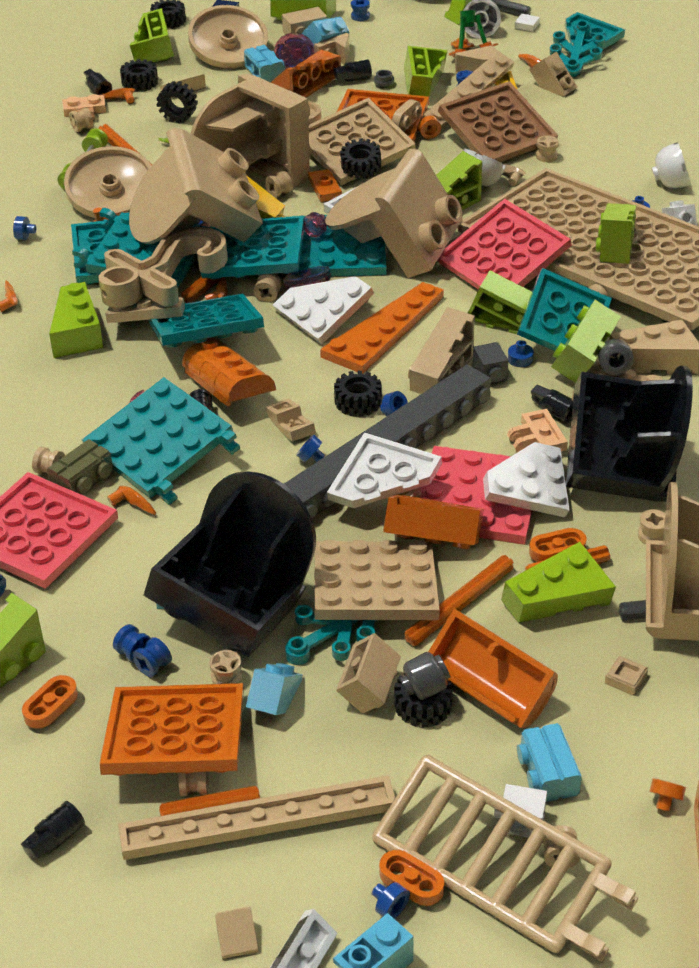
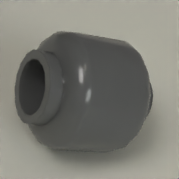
(618, 365)
(425, 676)

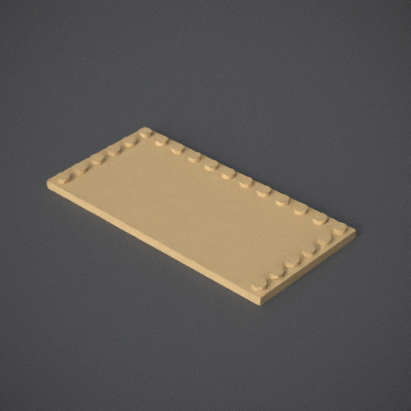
(663, 252)

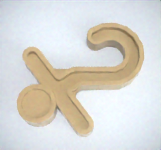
(129, 277)

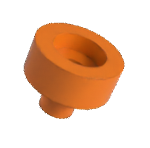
(429, 127)
(667, 792)

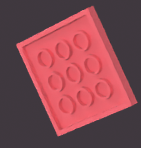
(505, 243)
(461, 483)
(47, 528)

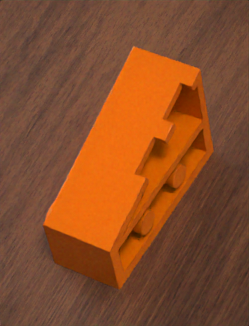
(433, 520)

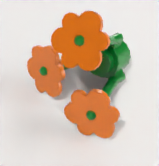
(467, 19)

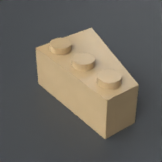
(661, 347)
(444, 351)

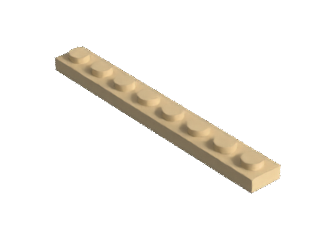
(255, 817)

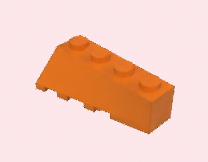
(309, 74)

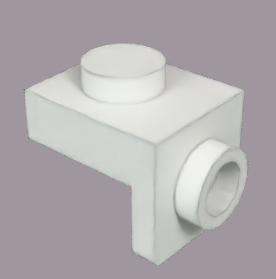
(681, 211)

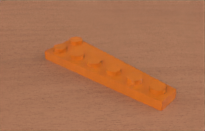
(378, 333)

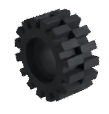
(173, 12)
(139, 75)
(183, 94)
(360, 167)
(369, 393)
(422, 710)

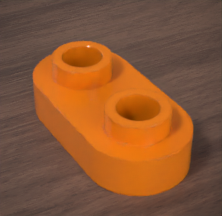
(552, 543)
(48, 703)
(414, 876)

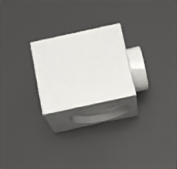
(530, 800)

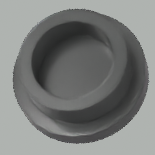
(384, 78)

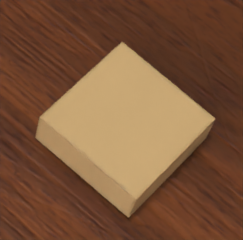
(626, 675)

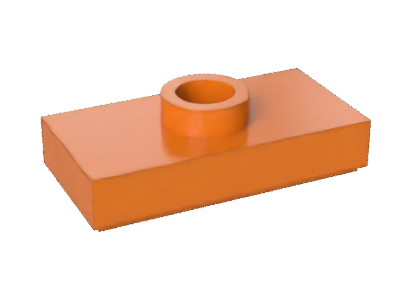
(324, 185)

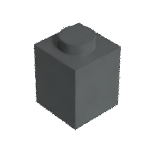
(491, 361)

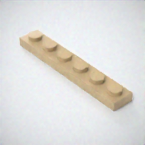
(479, 80)

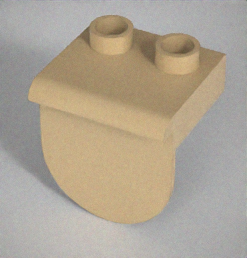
(262, 124)
(194, 184)
(405, 209)
(674, 572)

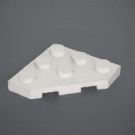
(323, 306)
(381, 470)
(530, 481)

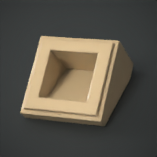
(236, 932)

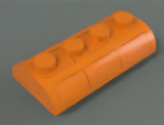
(225, 372)
(494, 670)

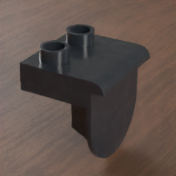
(628, 434)
(239, 563)

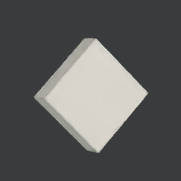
(527, 22)

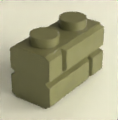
(82, 467)

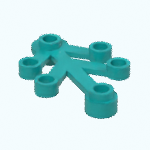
(574, 64)
(298, 648)

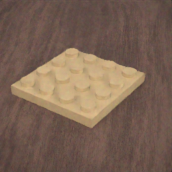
(355, 122)
(375, 580)

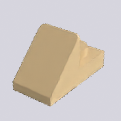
(337, 45)

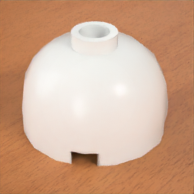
(489, 15)
(671, 167)
(491, 169)

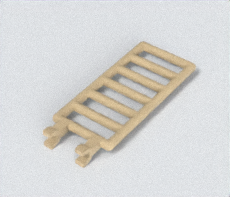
(511, 812)

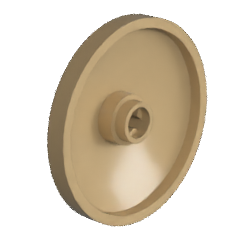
(224, 33)
(104, 179)

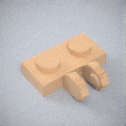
(93, 102)
(539, 428)

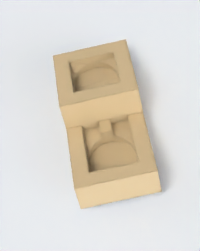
(289, 420)

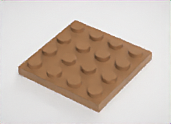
(496, 122)

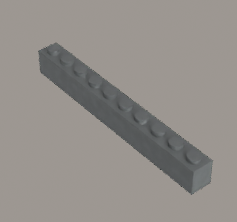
(409, 425)

